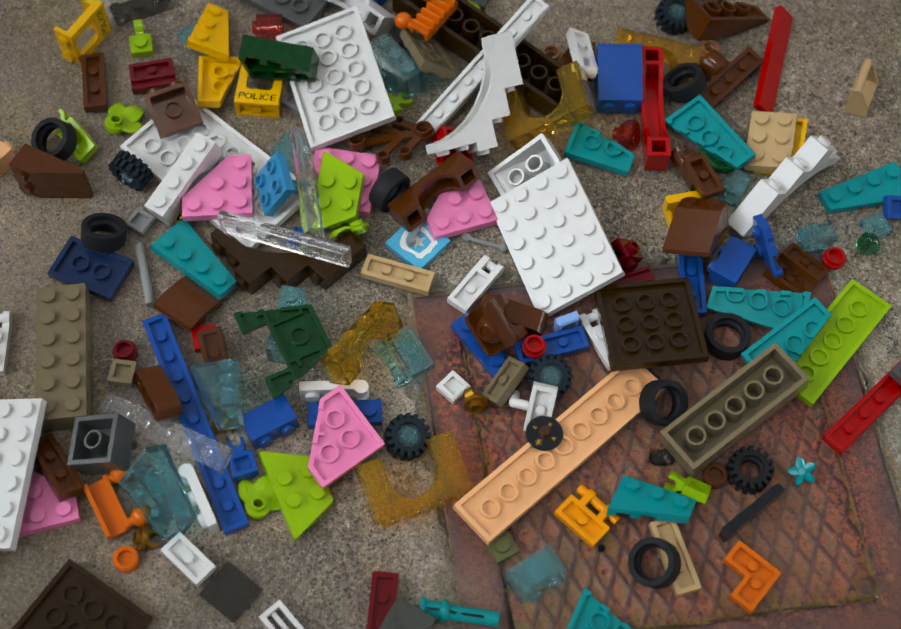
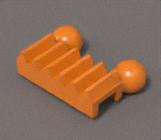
(429, 19)
(108, 507)

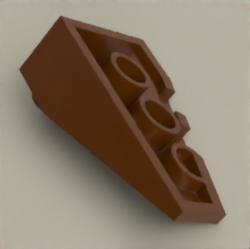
(720, 18)

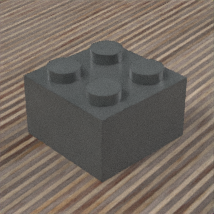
(101, 443)

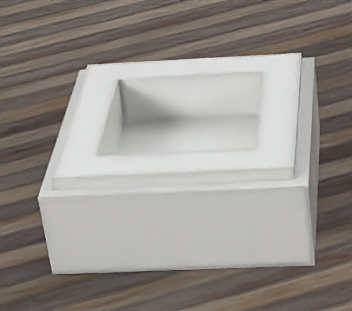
(452, 387)

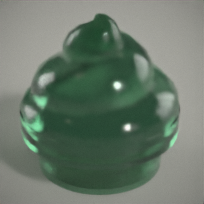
(868, 244)

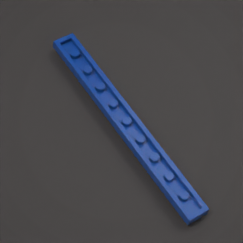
(193, 417)

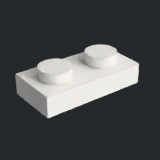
(188, 559)

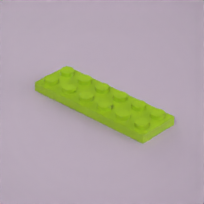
(852, 320)

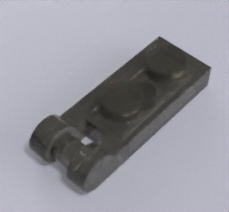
(138, 10)

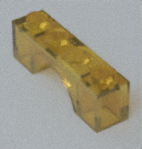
(673, 51)
(344, 358)

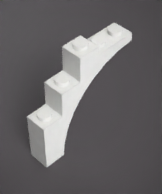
(499, 76)
(789, 175)

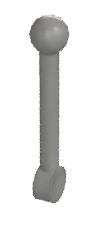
(466, 237)
(411, 239)

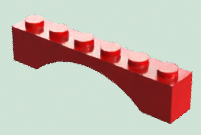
(654, 132)

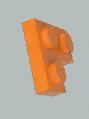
(756, 573)

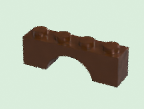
(453, 174)

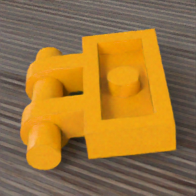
(583, 520)

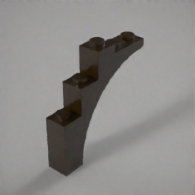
(257, 267)

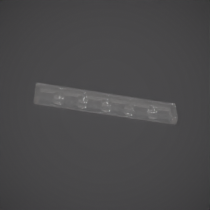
(306, 184)
(285, 238)
(170, 433)

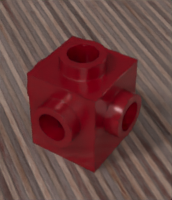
(627, 253)

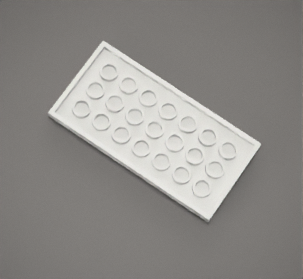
(164, 152)

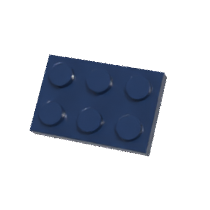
(100, 271)

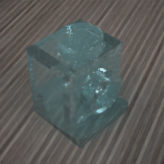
(735, 188)
(817, 236)

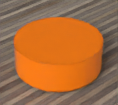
(126, 559)

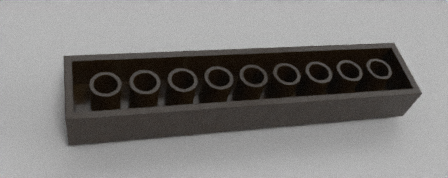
(463, 37)

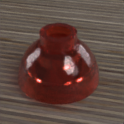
(628, 134)

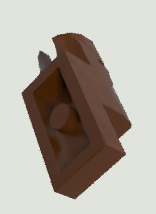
(697, 172)

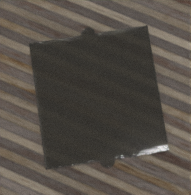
(230, 592)

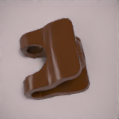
(492, 327)

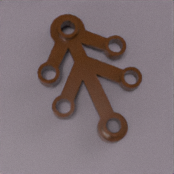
(394, 137)

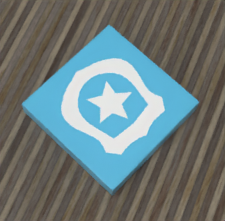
(422, 252)

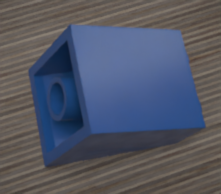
(618, 78)

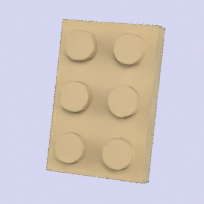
(770, 139)

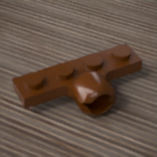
(726, 75)

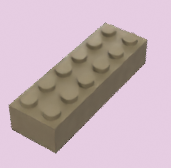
(64, 354)
(733, 409)

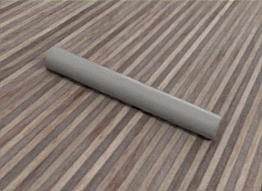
(144, 274)

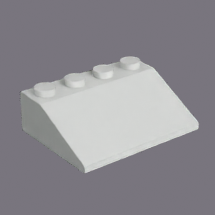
(524, 164)

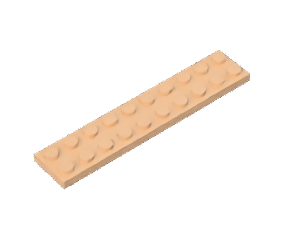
(534, 473)

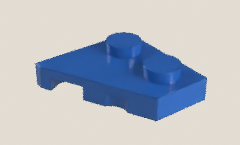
(765, 244)

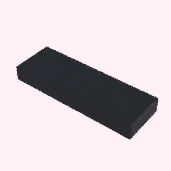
(751, 512)

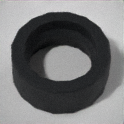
(678, 75)
(43, 130)
(387, 188)
(100, 242)
(735, 322)
(648, 396)
(638, 552)

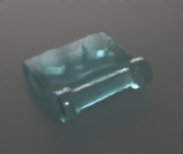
(411, 353)

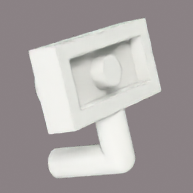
(540, 402)

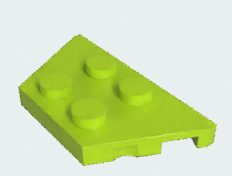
(339, 191)
(295, 490)

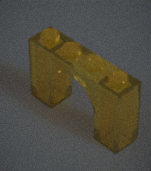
(575, 107)
(449, 480)

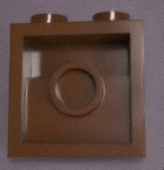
(173, 109)

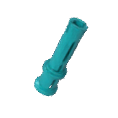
(490, 618)

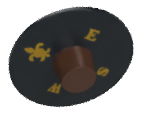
(544, 433)

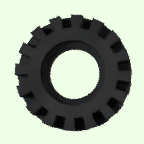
(756, 458)

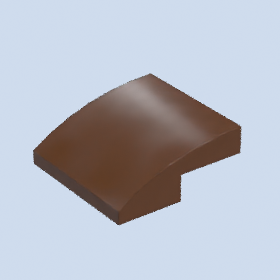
(799, 269)
(187, 303)

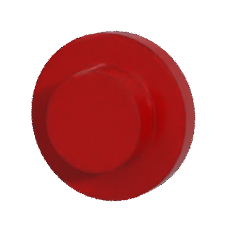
(834, 258)
(534, 346)

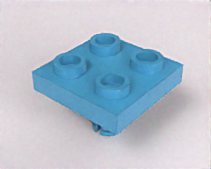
(275, 184)

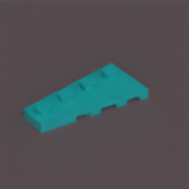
(709, 131)
(862, 190)
(193, 258)
(756, 306)
(793, 333)

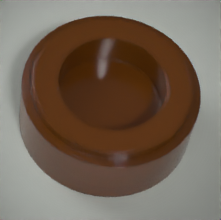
(715, 475)

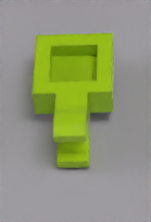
(140, 43)
(689, 486)

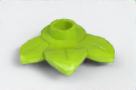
(123, 119)
(356, 227)
(257, 494)

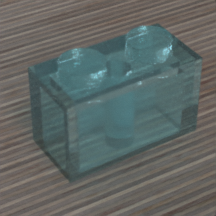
(535, 575)

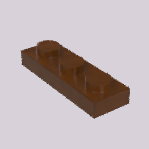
(94, 82)
(55, 470)

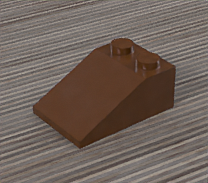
(48, 176)
(696, 227)

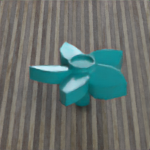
(802, 471)

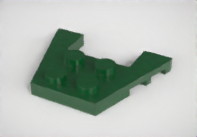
(297, 336)

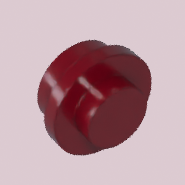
(124, 350)

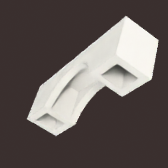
(375, 18)
(196, 158)

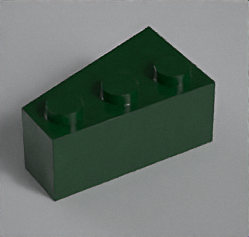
(278, 60)

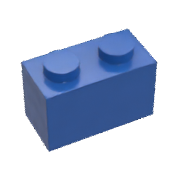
(731, 263)
(270, 422)

